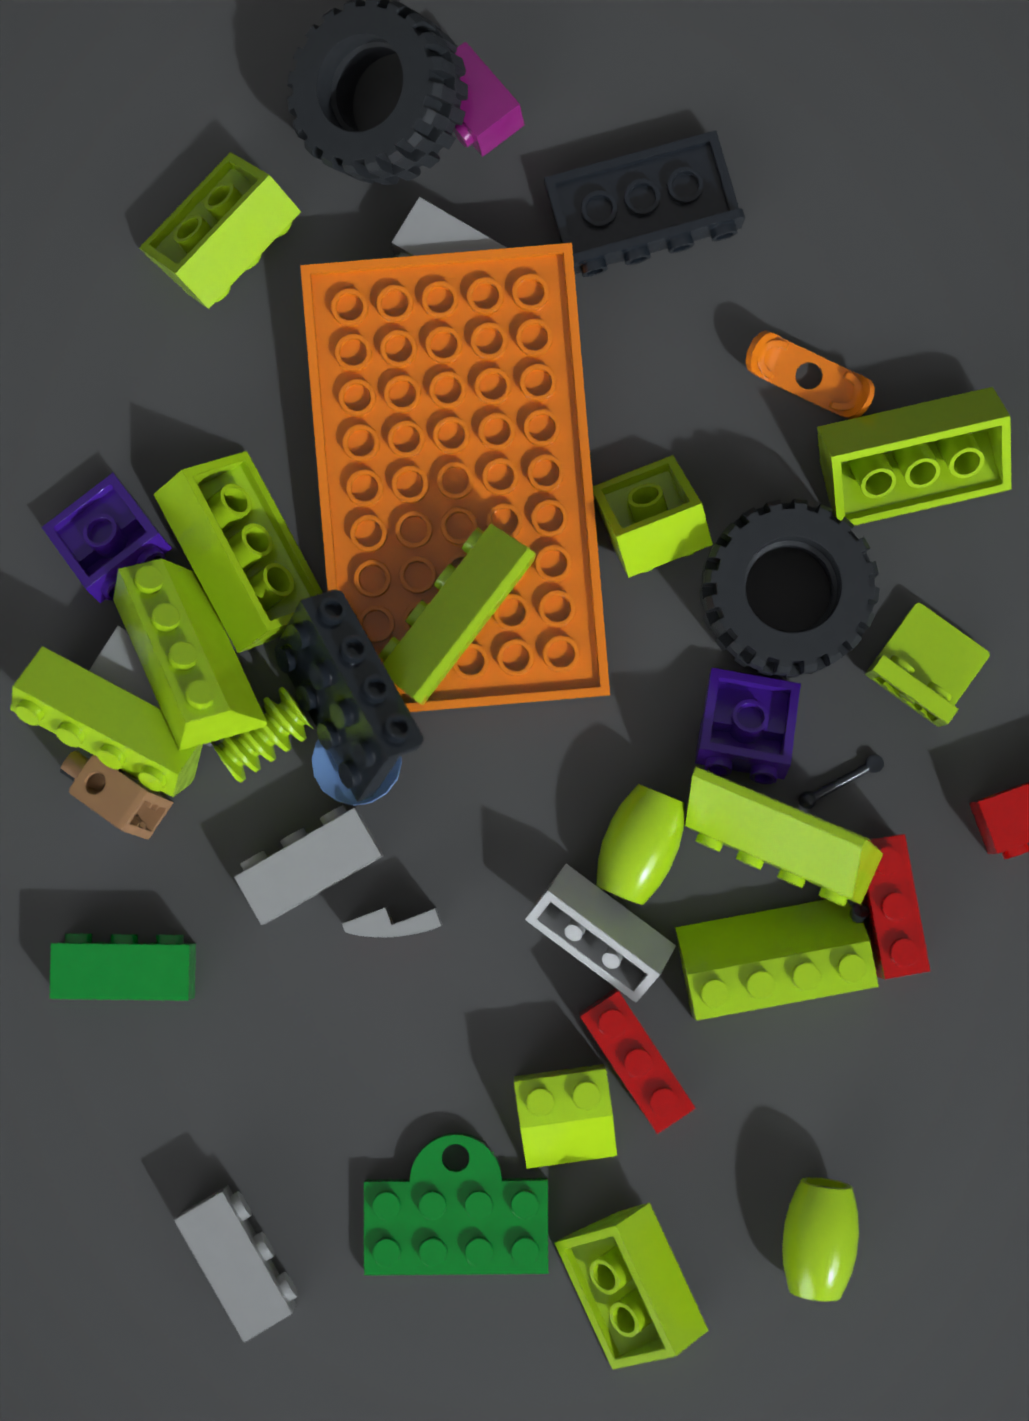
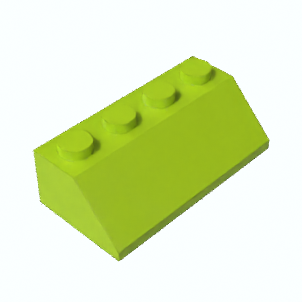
(917, 456)
(238, 547)
(457, 612)
(185, 654)
(103, 721)
(780, 837)
(774, 958)

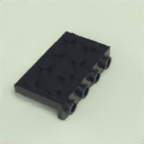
(645, 203)
(346, 691)

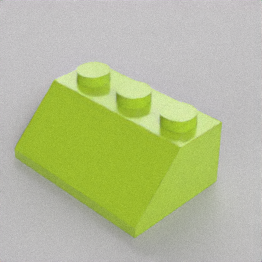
(221, 229)
(632, 1287)

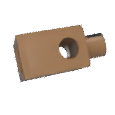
(115, 795)

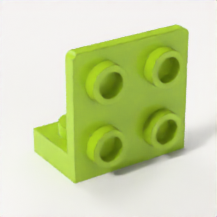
(928, 664)

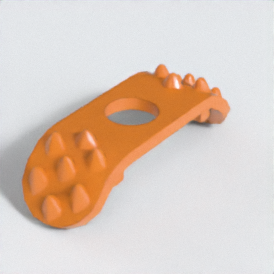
(839, 390)

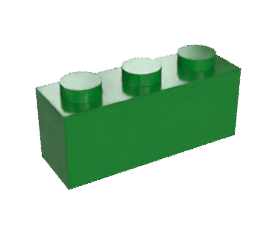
(123, 968)

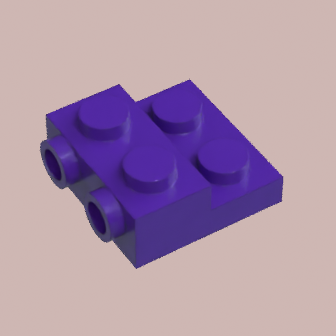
(105, 534)
(748, 725)

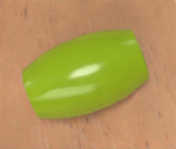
(640, 844)
(820, 1239)

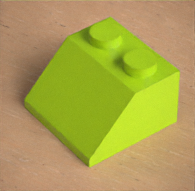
(652, 516)
(565, 1116)

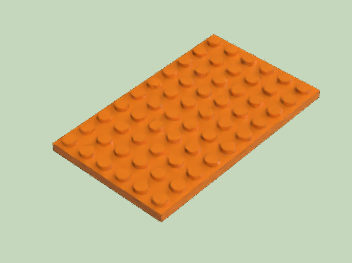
(452, 408)

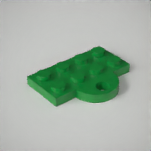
(455, 1217)

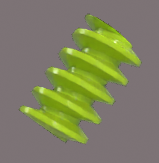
(246, 747)

